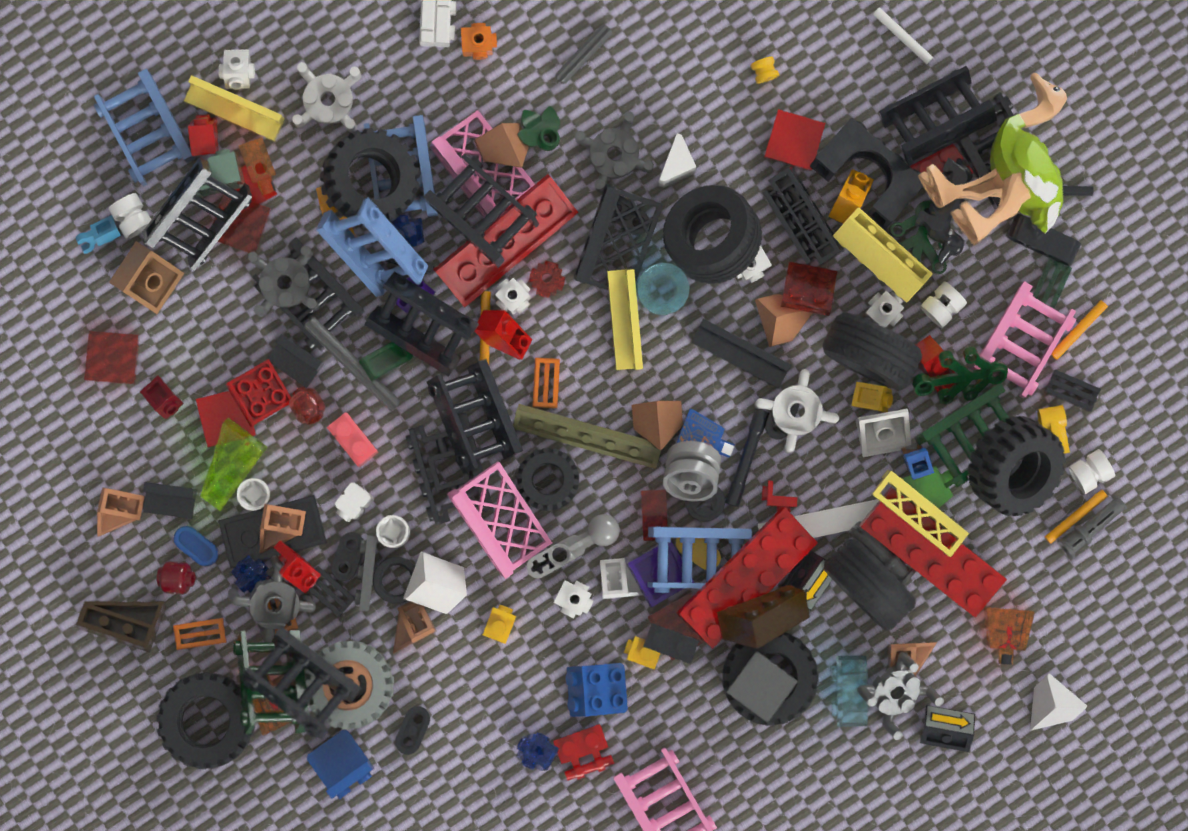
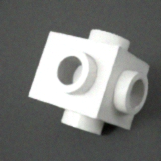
(236, 69)
(760, 264)
(515, 305)
(876, 313)
(565, 594)

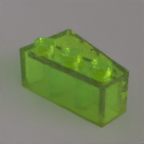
(231, 463)

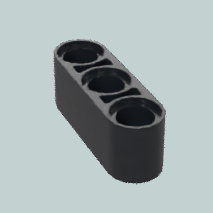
(1049, 244)

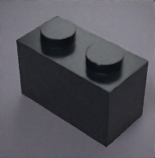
(671, 643)

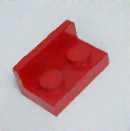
(296, 568)

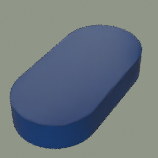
(196, 546)

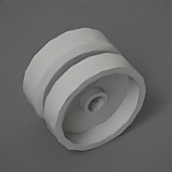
(692, 471)

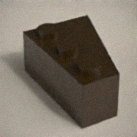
(764, 617)
(123, 622)

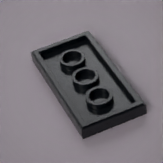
(242, 532)

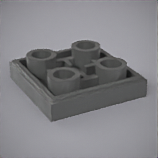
(762, 686)

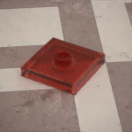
(246, 228)

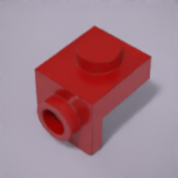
(777, 501)

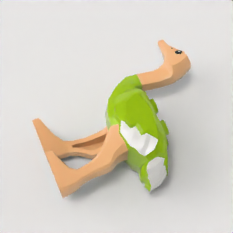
(1019, 173)

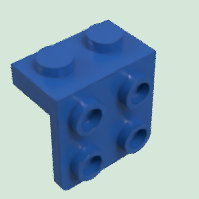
(596, 690)
(340, 764)

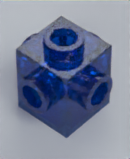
(410, 229)
(250, 572)
(536, 751)

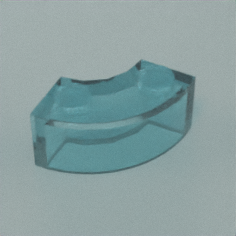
(849, 705)

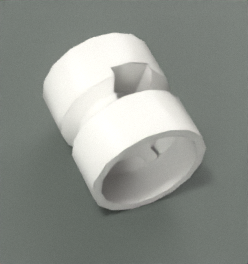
(129, 213)
(937, 311)
(1090, 472)
(253, 494)
(393, 531)

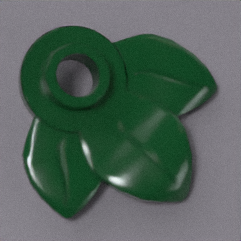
(539, 126)

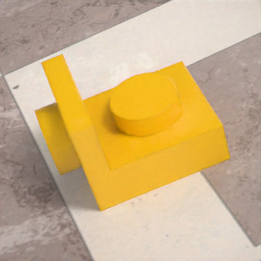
(872, 397)
(500, 624)
(641, 654)

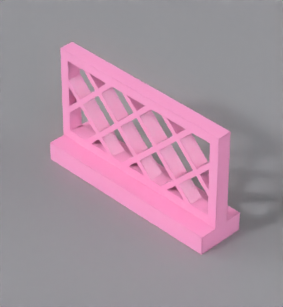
(454, 164)
(486, 536)

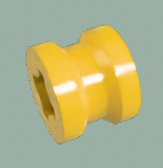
(764, 70)

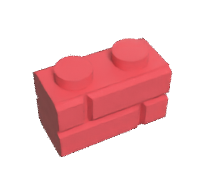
(352, 439)

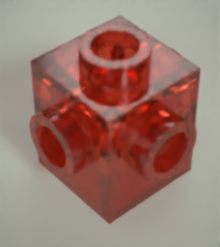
(551, 288)

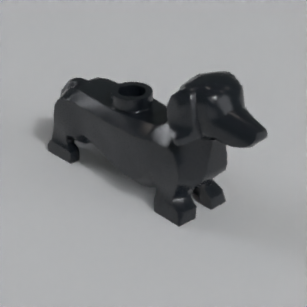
(939, 219)

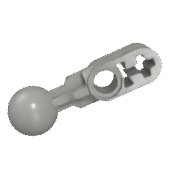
(601, 531)

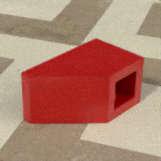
(203, 135)
(503, 333)
(930, 363)

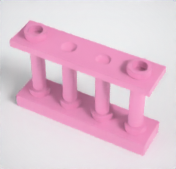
(1012, 318)
(640, 805)

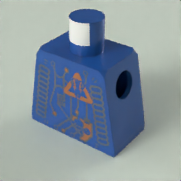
(703, 430)

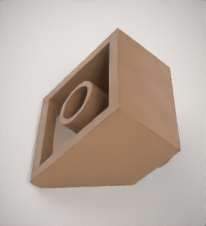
(146, 277)

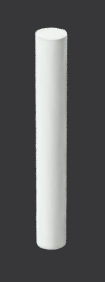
(903, 35)

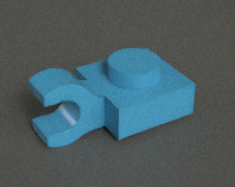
(100, 233)

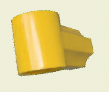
(1055, 421)

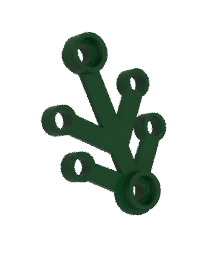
(919, 241)
(990, 372)

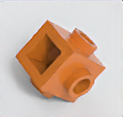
(476, 32)

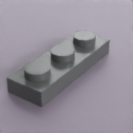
(365, 572)

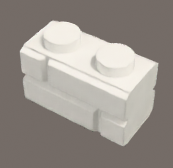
(436, 22)
(353, 502)

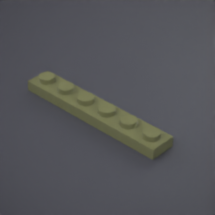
(586, 436)

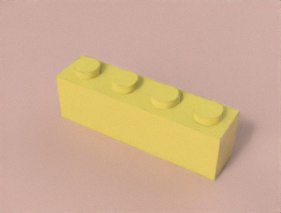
(882, 255)

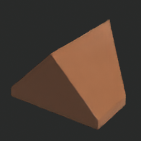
(502, 145)
(780, 323)
(657, 421)
(117, 509)
(279, 524)
(412, 625)
(917, 651)

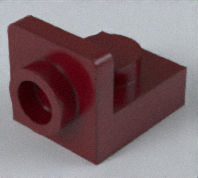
(161, 397)

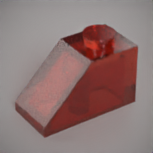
(653, 511)

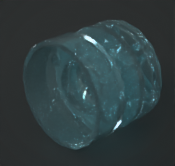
(676, 286)

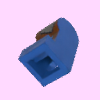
(916, 459)

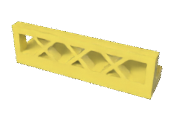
(234, 108)
(624, 319)
(926, 506)

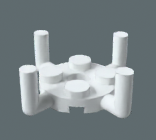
(317, 88)
(789, 424)

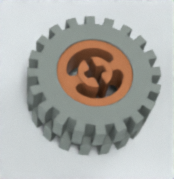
(379, 680)

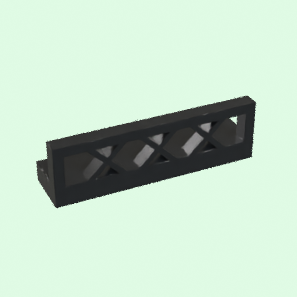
(741, 353)

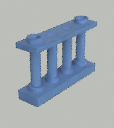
(167, 129)
(418, 131)
(359, 259)
(687, 537)

